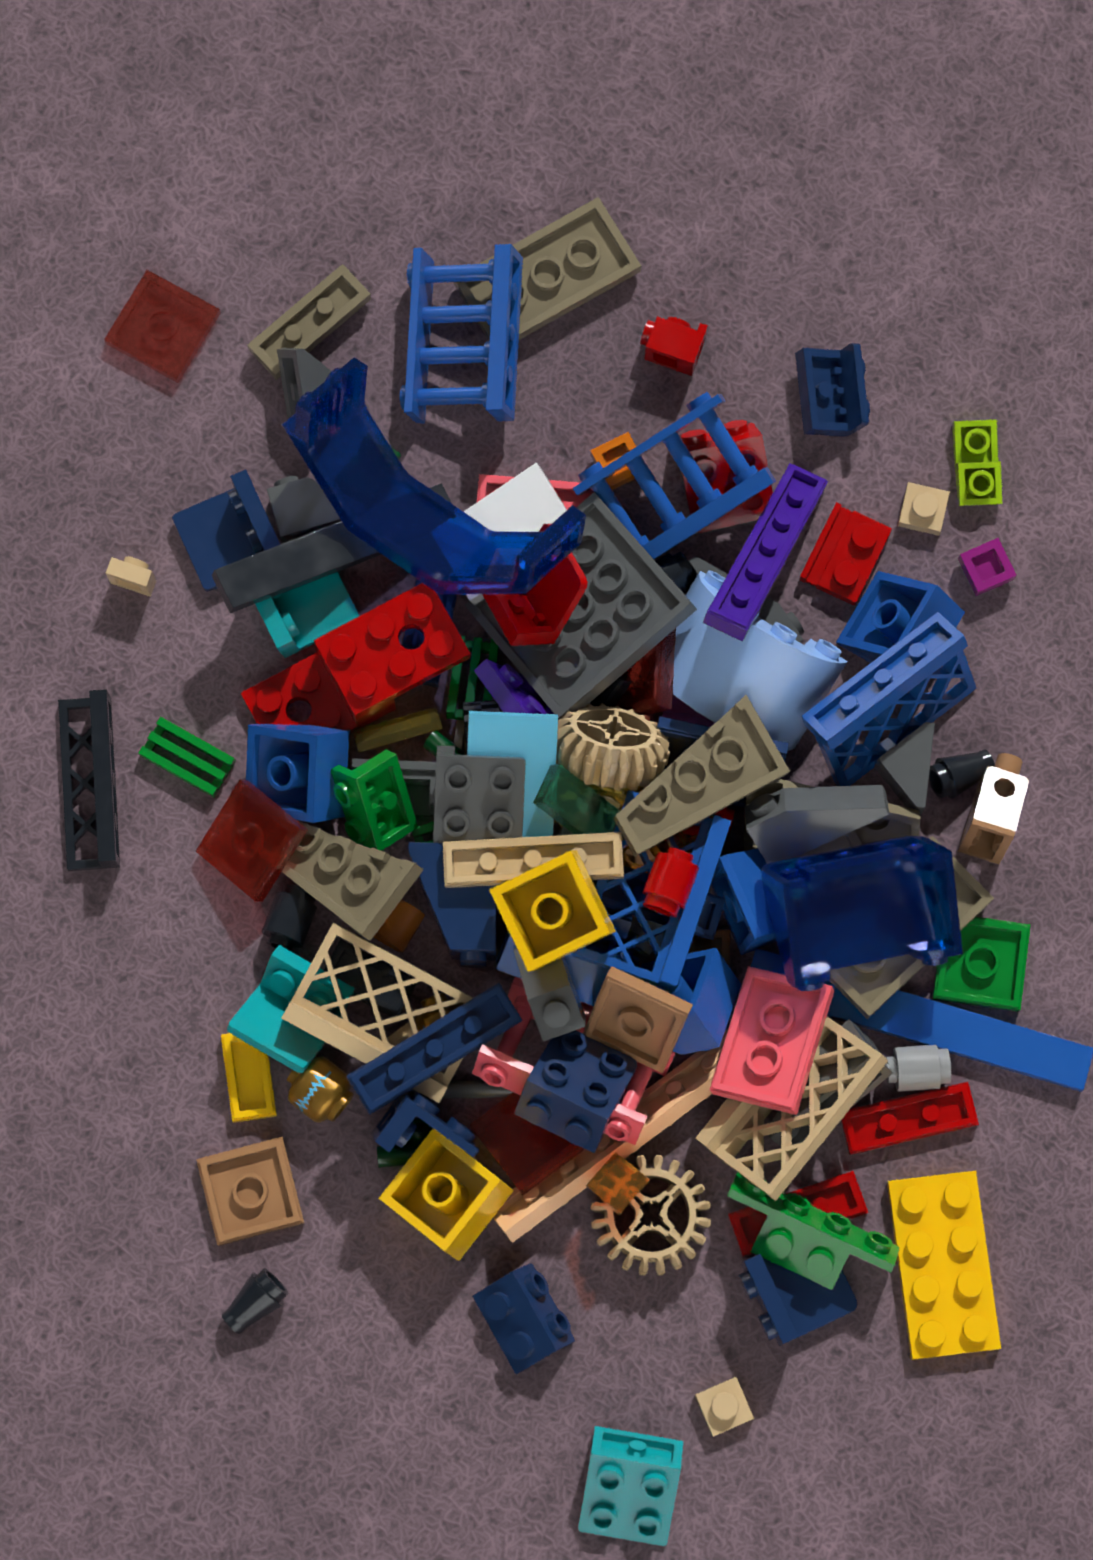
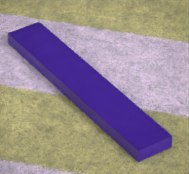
(765, 552)

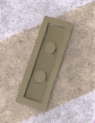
(311, 318)

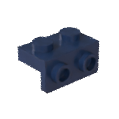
(832, 390)
(524, 1317)

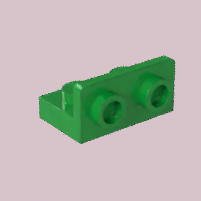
(375, 801)

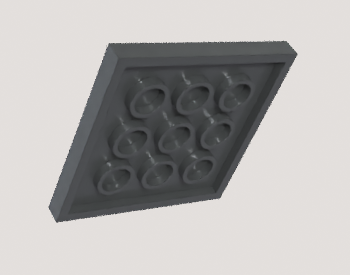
(615, 623)

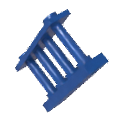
(498, 353)
(711, 502)

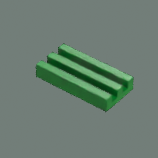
(476, 647)
(155, 738)

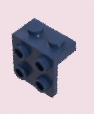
(576, 1088)
(792, 1302)

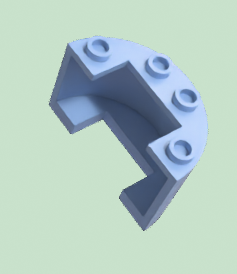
(768, 667)

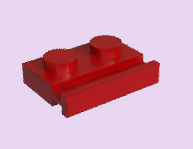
(845, 554)

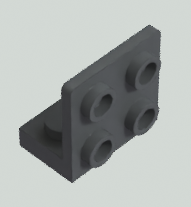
(478, 796)

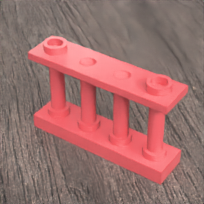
(502, 1070)

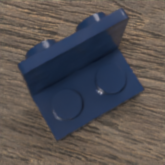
(225, 529)
(398, 1124)

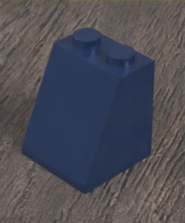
(462, 913)

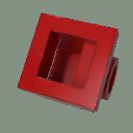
(673, 343)

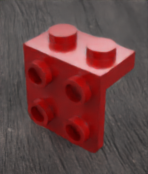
(720, 475)
(544, 609)

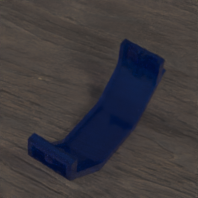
(403, 515)

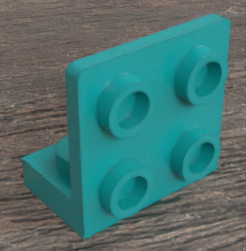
(307, 613)
(260, 1016)
(631, 1486)

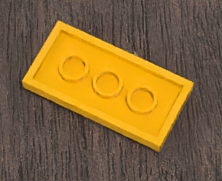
(943, 1265)

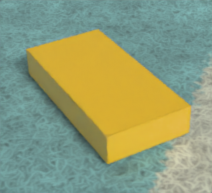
(248, 1080)

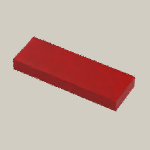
(909, 1118)
(835, 1195)

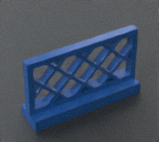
(883, 685)
(680, 929)

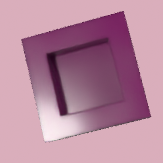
(987, 566)

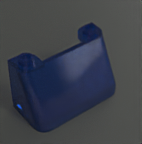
(863, 907)

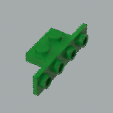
(809, 1238)

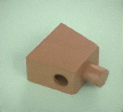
(995, 810)

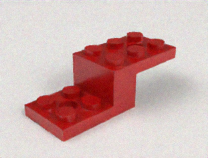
(363, 665)

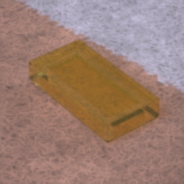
(397, 729)

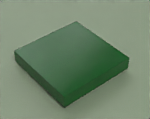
(989, 969)

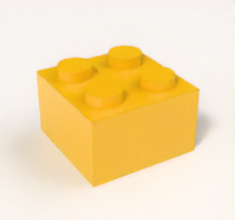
(552, 910)
(446, 1194)

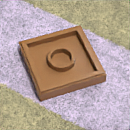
(637, 1019)
(250, 1191)

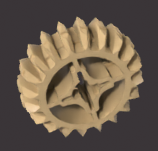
(611, 747)
(678, 1242)

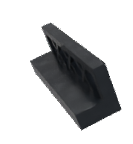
(104, 781)

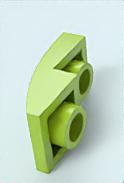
(977, 462)

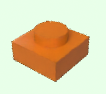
(612, 451)

